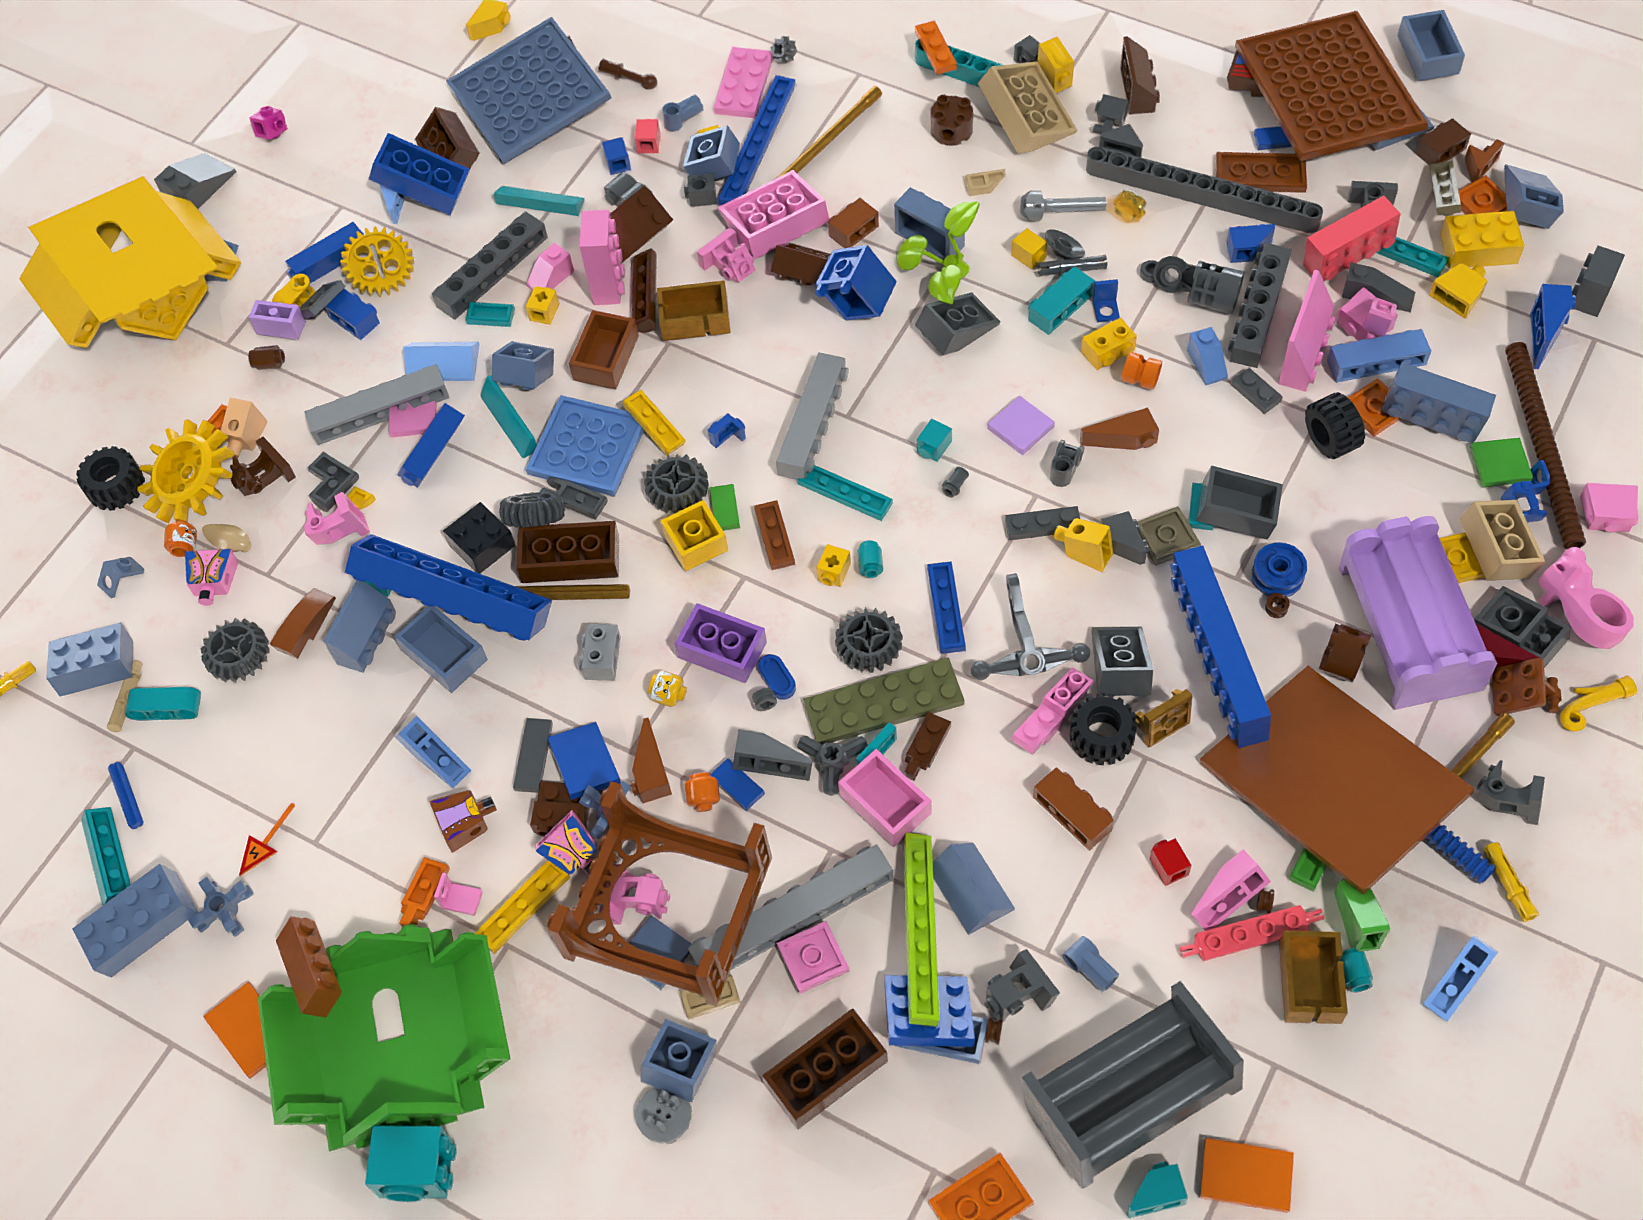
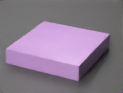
(1021, 425)

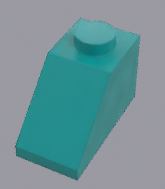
(1159, 1191)

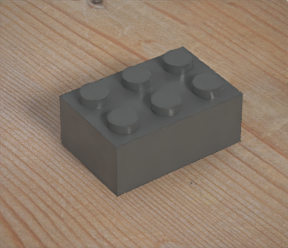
(1239, 502)

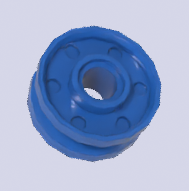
(1283, 557)

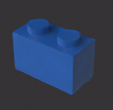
(352, 314)

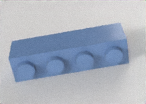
(1378, 355)

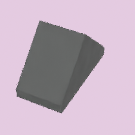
(1122, 140)

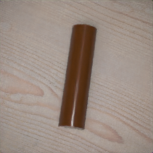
(644, 290)

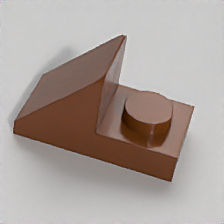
(1479, 161)

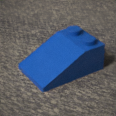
(1548, 318)

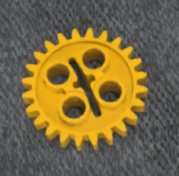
(358, 267)

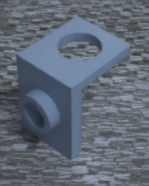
(115, 570)

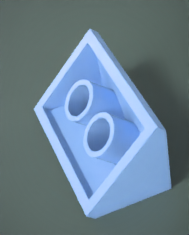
(454, 359)

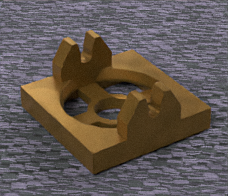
(1157, 732)

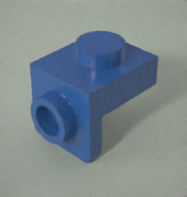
(725, 428)

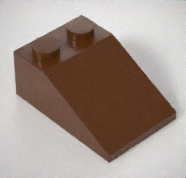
(639, 221)

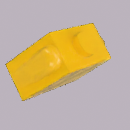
(1056, 64)

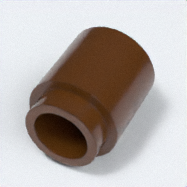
(266, 357)

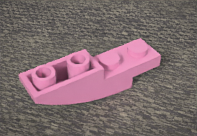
(1053, 711)

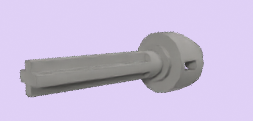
(1057, 205)

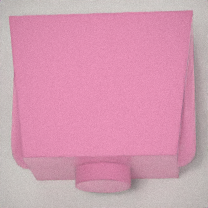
(1354, 313)
(1610, 506)

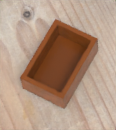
(604, 349)

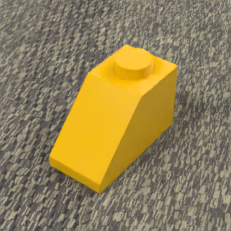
(488, 19)

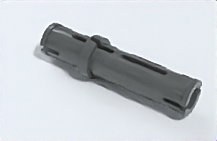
(1061, 265)

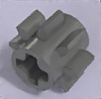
(784, 49)

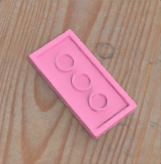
(743, 82)

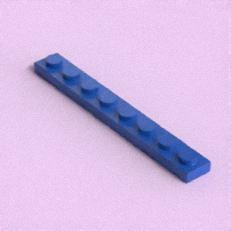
(758, 139)

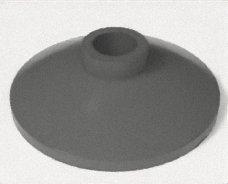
(1064, 244)

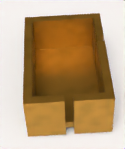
(693, 310)
(1307, 977)

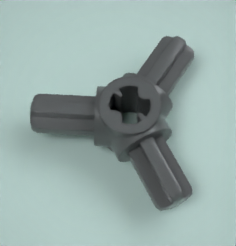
(823, 755)

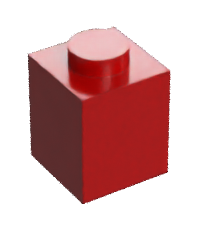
(1170, 861)

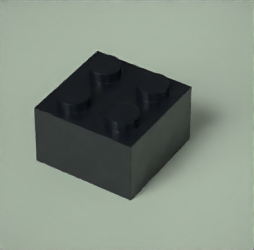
(479, 538)

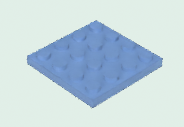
(586, 445)

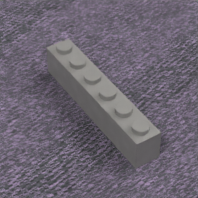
(372, 404)
(811, 416)

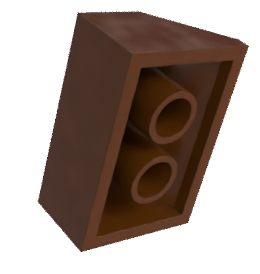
(1138, 78)
(447, 137)
(799, 263)

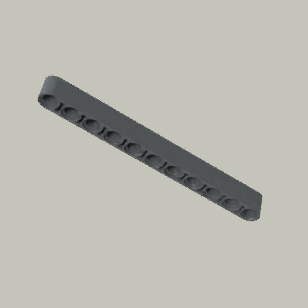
(1204, 189)

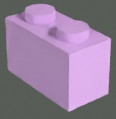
(277, 319)

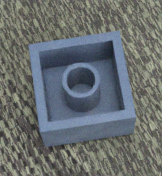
(712, 153)
(522, 365)
(678, 1060)

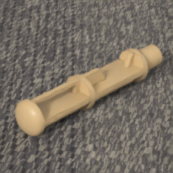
(118, 714)

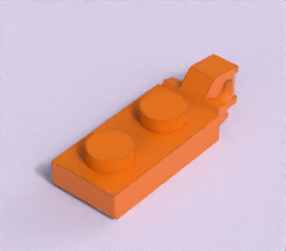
(422, 891)

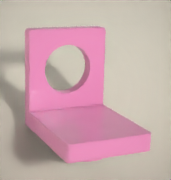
(457, 897)

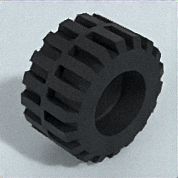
(1334, 425)
(102, 466)
(1099, 747)

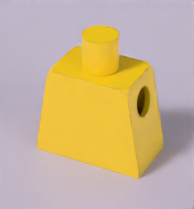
(1460, 288)
(1087, 543)

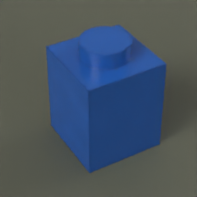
(616, 156)

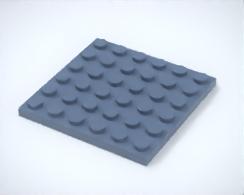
(528, 89)

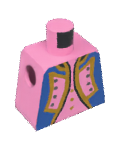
(210, 573)
(568, 845)

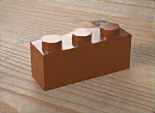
(1073, 808)

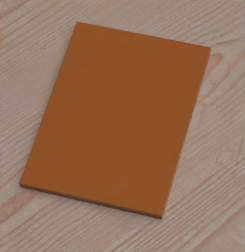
(1330, 85)
(1339, 780)

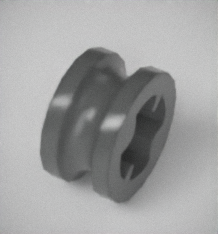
(764, 699)

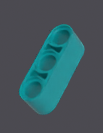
(163, 703)

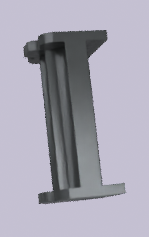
(1133, 1086)

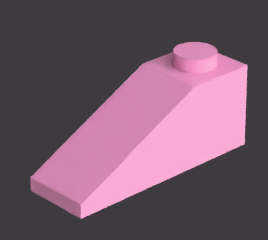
(1229, 890)

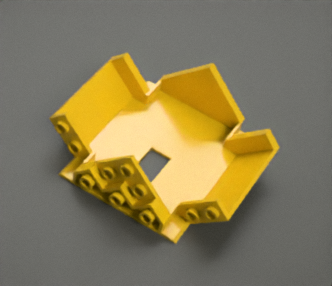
(142, 287)

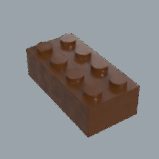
(568, 552)
(825, 1068)

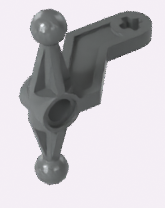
(1015, 662)

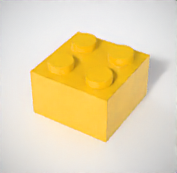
(694, 535)

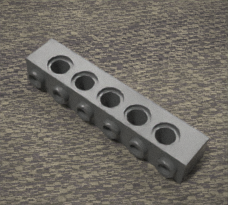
(489, 265)
(1260, 305)

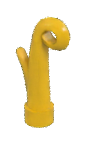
(1621, 688)

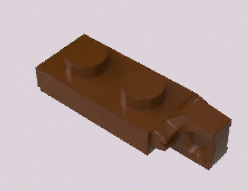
(926, 744)

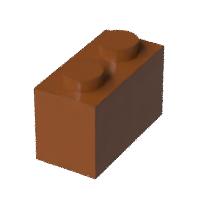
(853, 223)

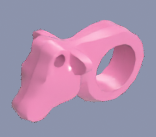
(1572, 584)

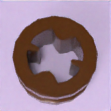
(1276, 612)
(1265, 900)
(993, 1031)

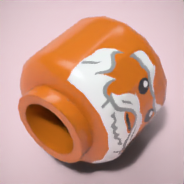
(180, 537)

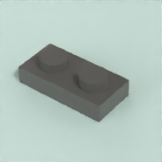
(1256, 390)

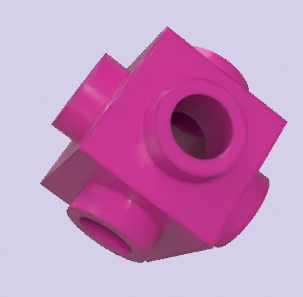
(268, 123)

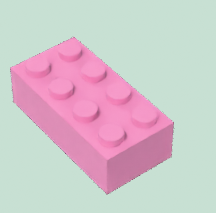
(602, 257)

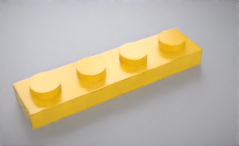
(522, 905)

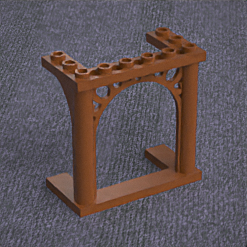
(628, 822)

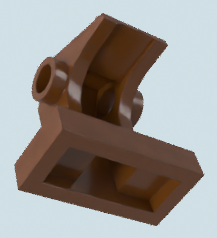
(269, 460)

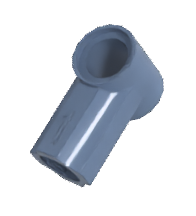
(679, 112)
(1085, 958)

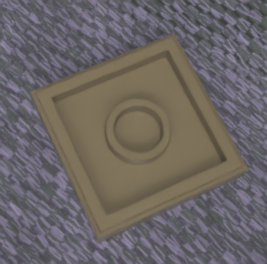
(1167, 534)

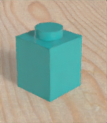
(934, 440)

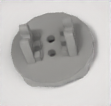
(657, 1126)

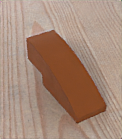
(302, 623)

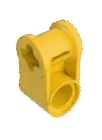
(295, 294)

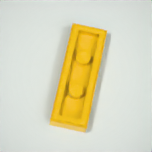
(653, 422)

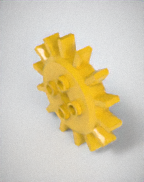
(175, 463)

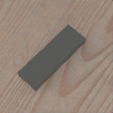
(533, 755)

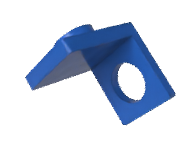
(1105, 296)

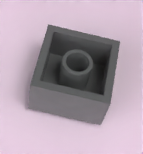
(1596, 280)

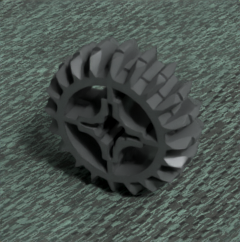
(689, 490)
(532, 509)
(885, 636)
(224, 661)

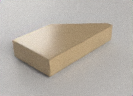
(983, 182)

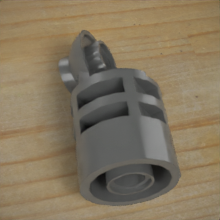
(1207, 283)

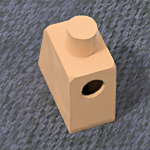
(242, 425)

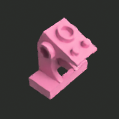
(732, 262)
(341, 523)
(648, 898)

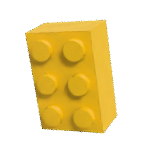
(1482, 239)

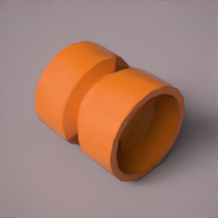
(1141, 370)

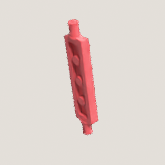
(1250, 933)

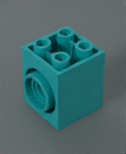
(410, 1163)

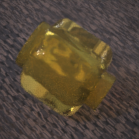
(1129, 206)

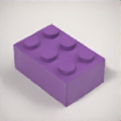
(721, 643)

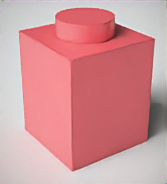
(647, 136)

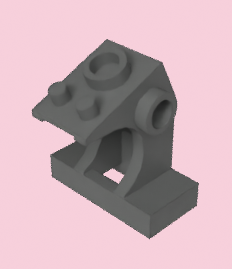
(1511, 800)
(1005, 998)

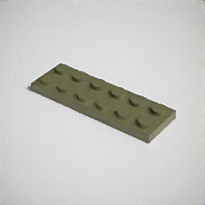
(883, 700)

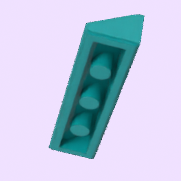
(539, 200)
(508, 418)
(105, 852)

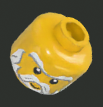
(667, 688)

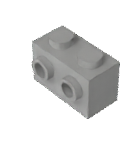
(600, 652)

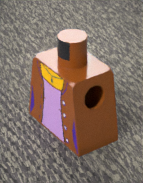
(461, 817)

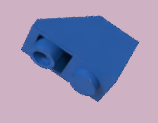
(1246, 241)

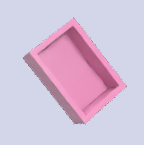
(885, 797)

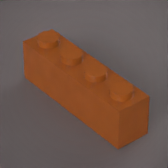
(308, 967)

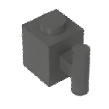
(1110, 111)

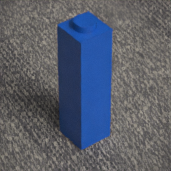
(323, 255)
(430, 445)

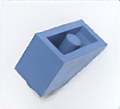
(1207, 355)

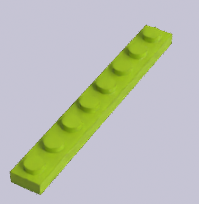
(920, 930)

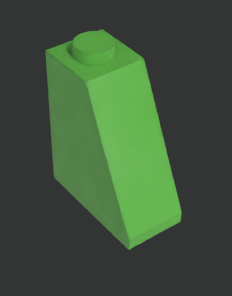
(1361, 917)

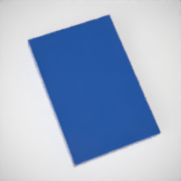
(583, 759)

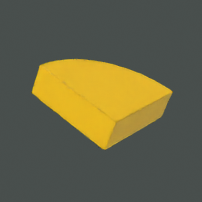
(361, 498)

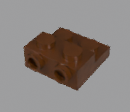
(553, 806)

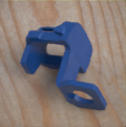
(1529, 490)

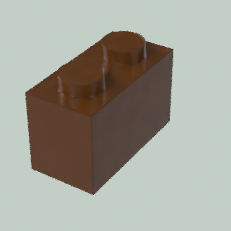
(1443, 142)

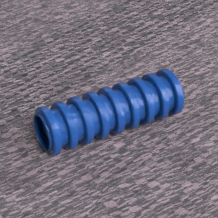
(1460, 853)

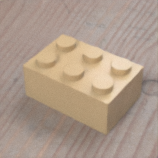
(1502, 540)

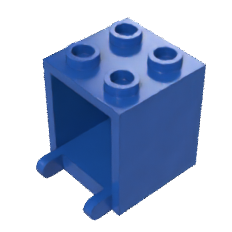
(856, 283)

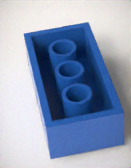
(418, 174)

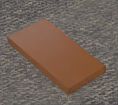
(1263, 170)

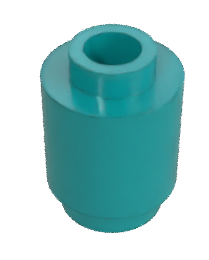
(870, 559)
(1356, 970)

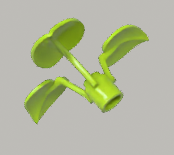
(945, 282)

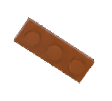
(774, 535)

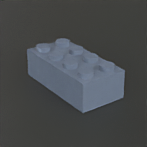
(1438, 403)
(134, 920)

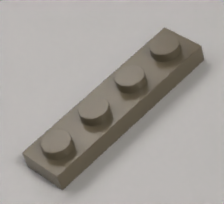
(1445, 188)

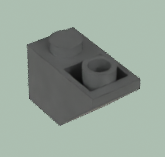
(1126, 537)

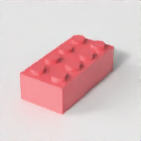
(1352, 238)

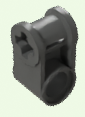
(1065, 463)

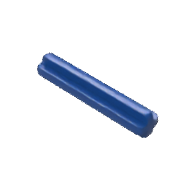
(125, 795)

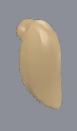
(227, 537)

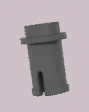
(952, 486)

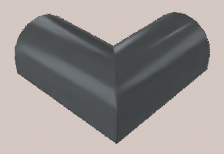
(335, 478)

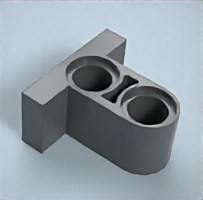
(1367, 192)

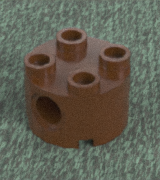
(951, 119)
(1344, 652)

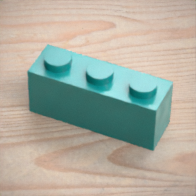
(1061, 300)

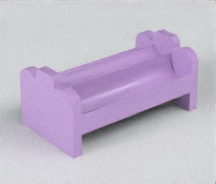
(1417, 611)

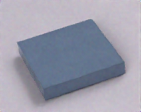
(660, 940)

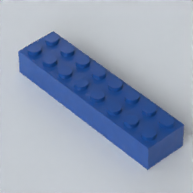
(448, 587)
(1221, 648)

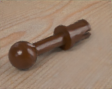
(647, 81)

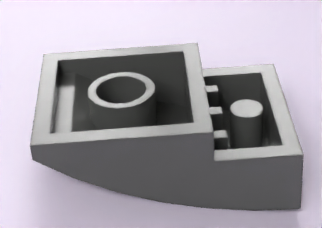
(1524, 624)

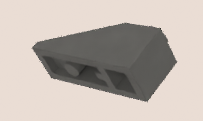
(1379, 285)
(766, 755)

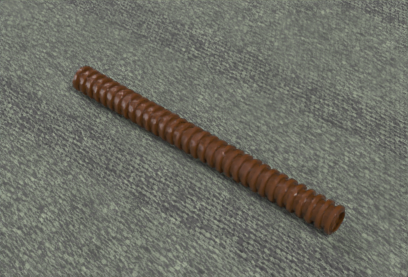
(1545, 445)

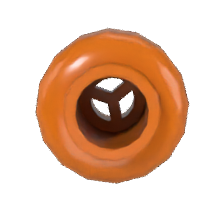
(702, 791)

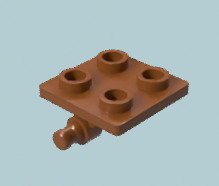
(1524, 687)

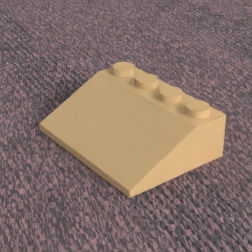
(1026, 105)

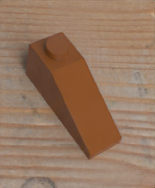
(1124, 432)
(648, 768)

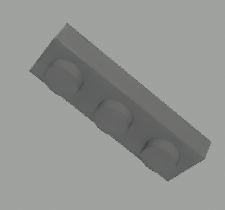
(1039, 522)

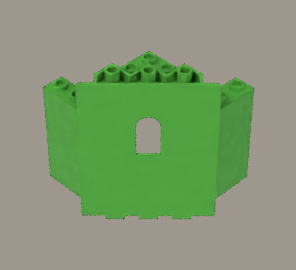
(347, 1080)

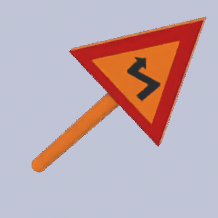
(258, 851)

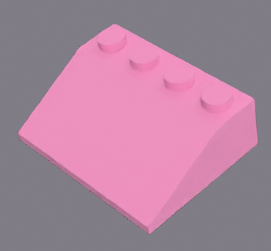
(775, 213)
(1308, 336)

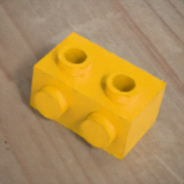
(1108, 343)

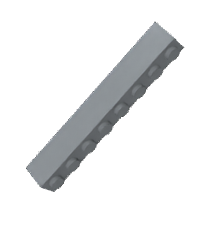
(803, 905)

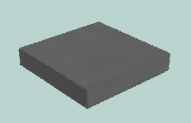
(321, 298)

